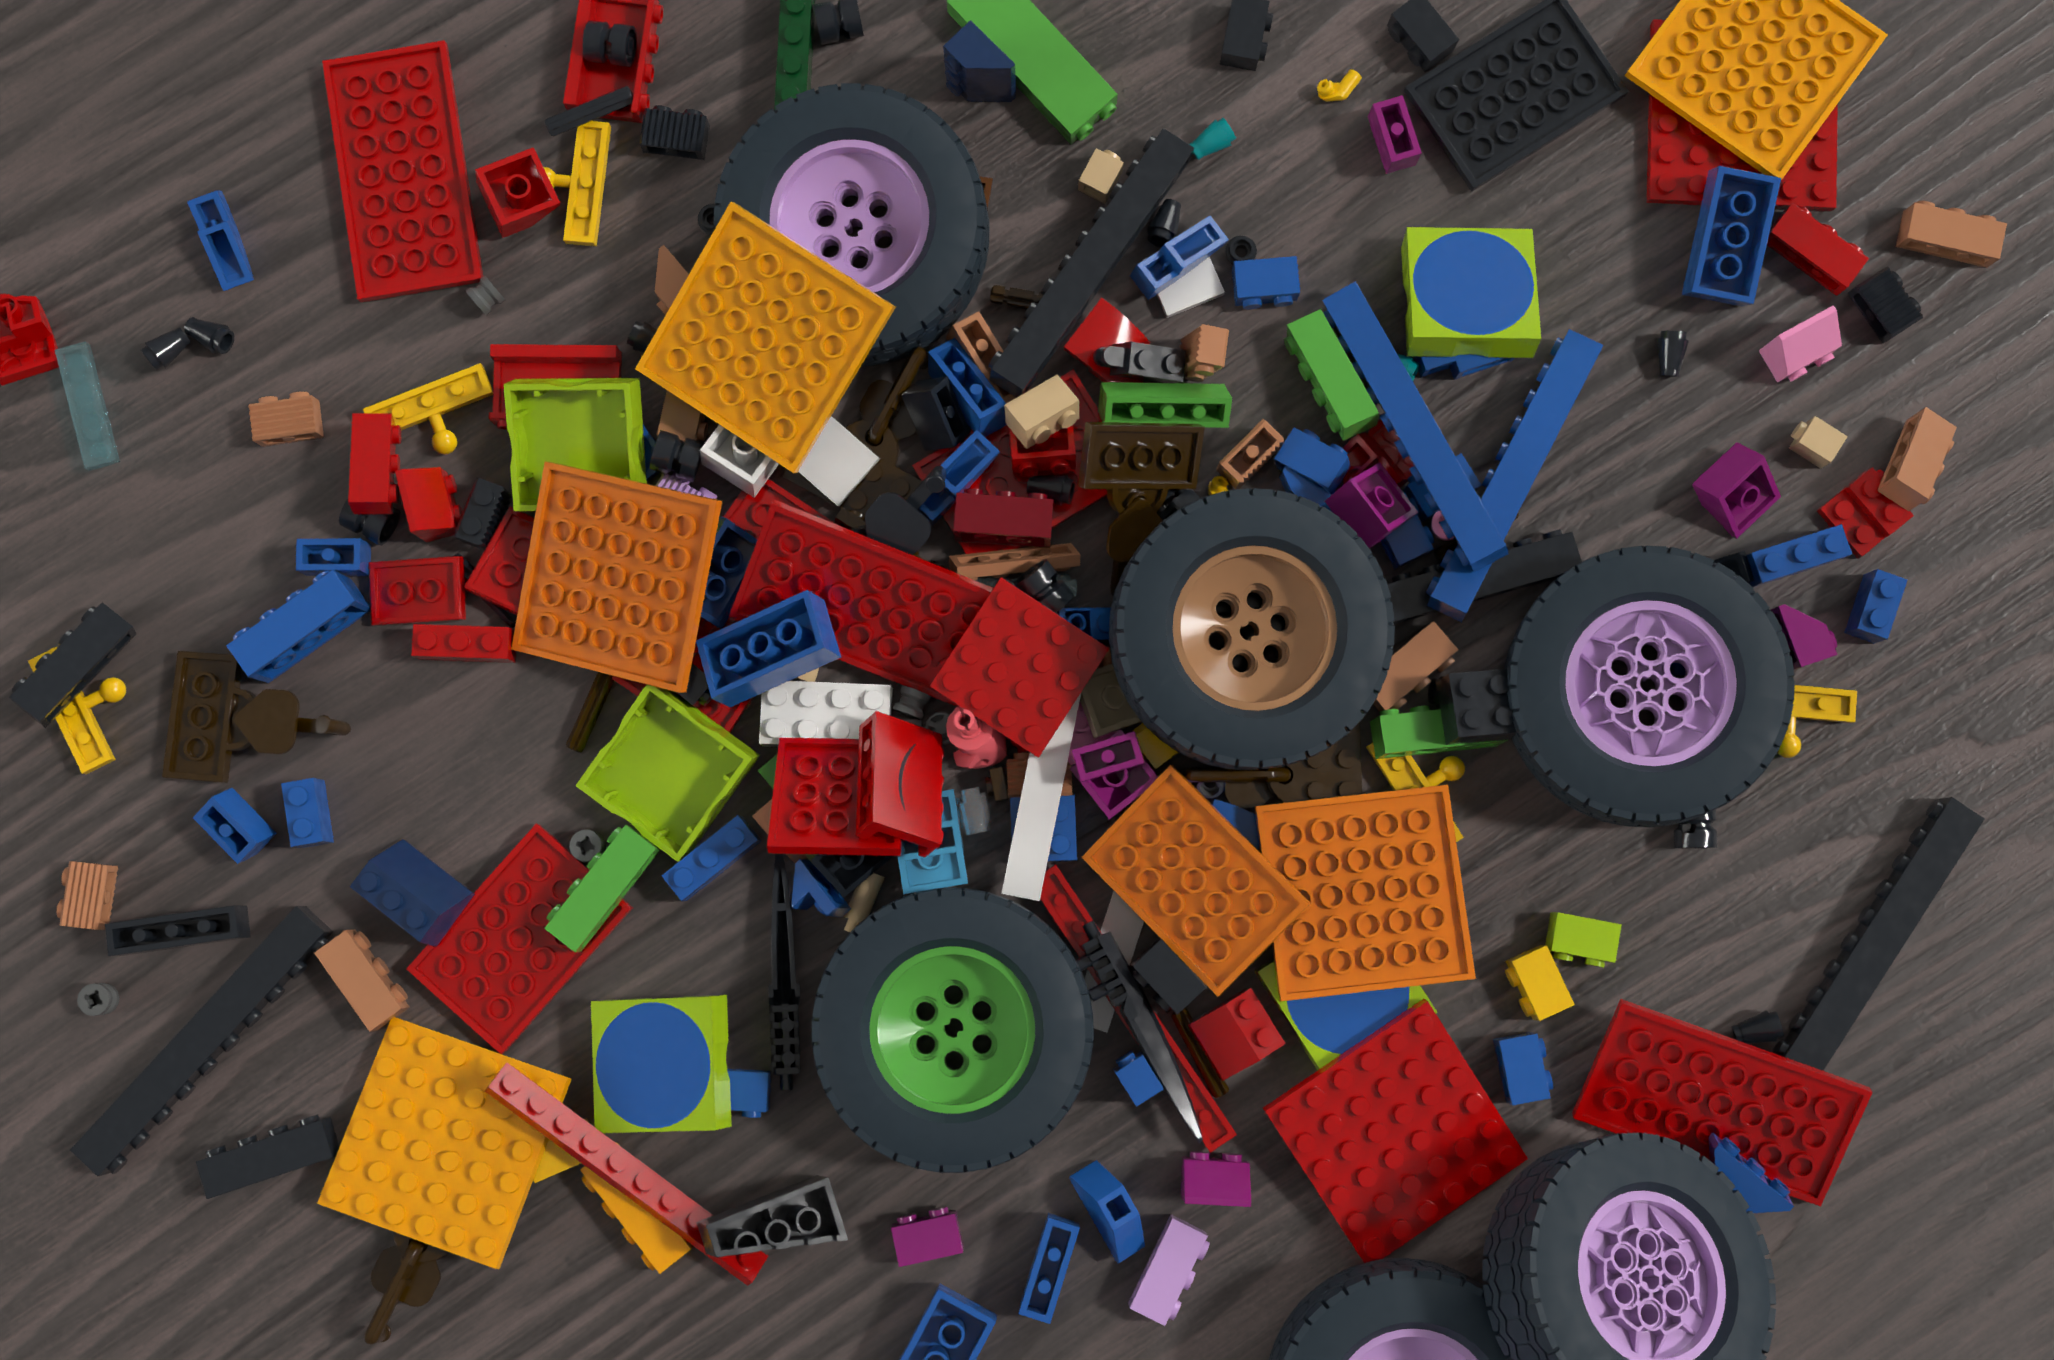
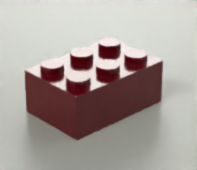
(1003, 518)

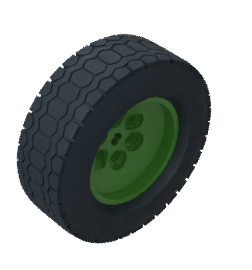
(910, 1099)

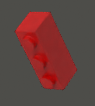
(1816, 249)
(373, 463)
(463, 643)

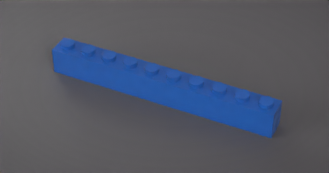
(1416, 429)
(1519, 463)

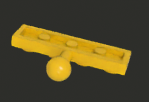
(585, 183)
(436, 399)
(1817, 704)
(81, 726)
(1405, 774)

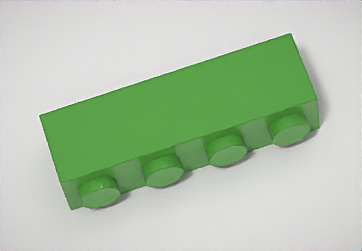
(1331, 375)
(1165, 403)
(1414, 734)
(602, 888)

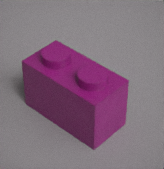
(1394, 134)
(1108, 756)
(927, 1237)

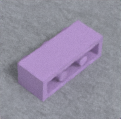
(1169, 1270)

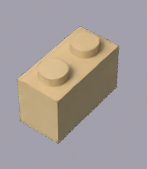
(1042, 411)

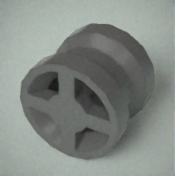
(485, 295)
(912, 702)
(939, 722)
(592, 846)
(106, 999)

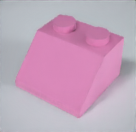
(1803, 345)

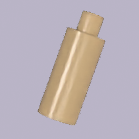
(863, 901)

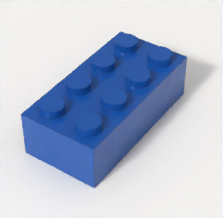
(1731, 236)
(298, 626)
(768, 648)
(950, 1328)

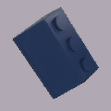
(978, 67)
(727, 568)
(413, 892)

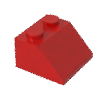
(517, 191)
(429, 502)
(1236, 1034)

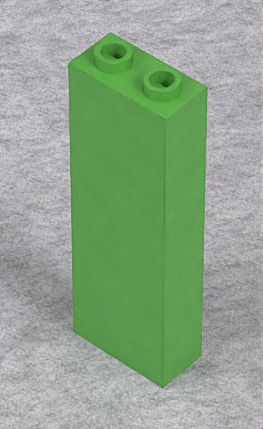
(1045, 63)

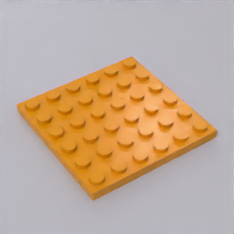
(1757, 71)
(764, 337)
(435, 1149)

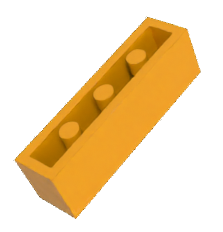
(658, 1242)

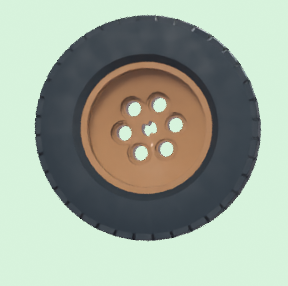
(1302, 568)

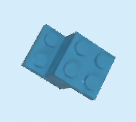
(941, 867)

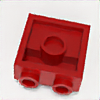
(1054, 454)
(1864, 512)

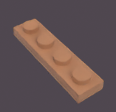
(1005, 562)

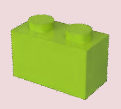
(1582, 938)

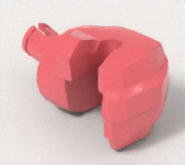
(975, 740)

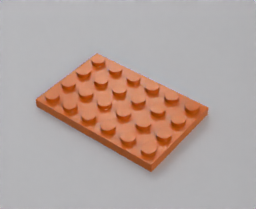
(1195, 880)

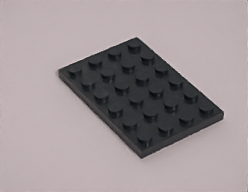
(1515, 91)

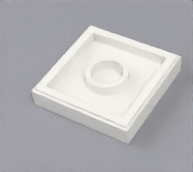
(1191, 290)
(837, 462)

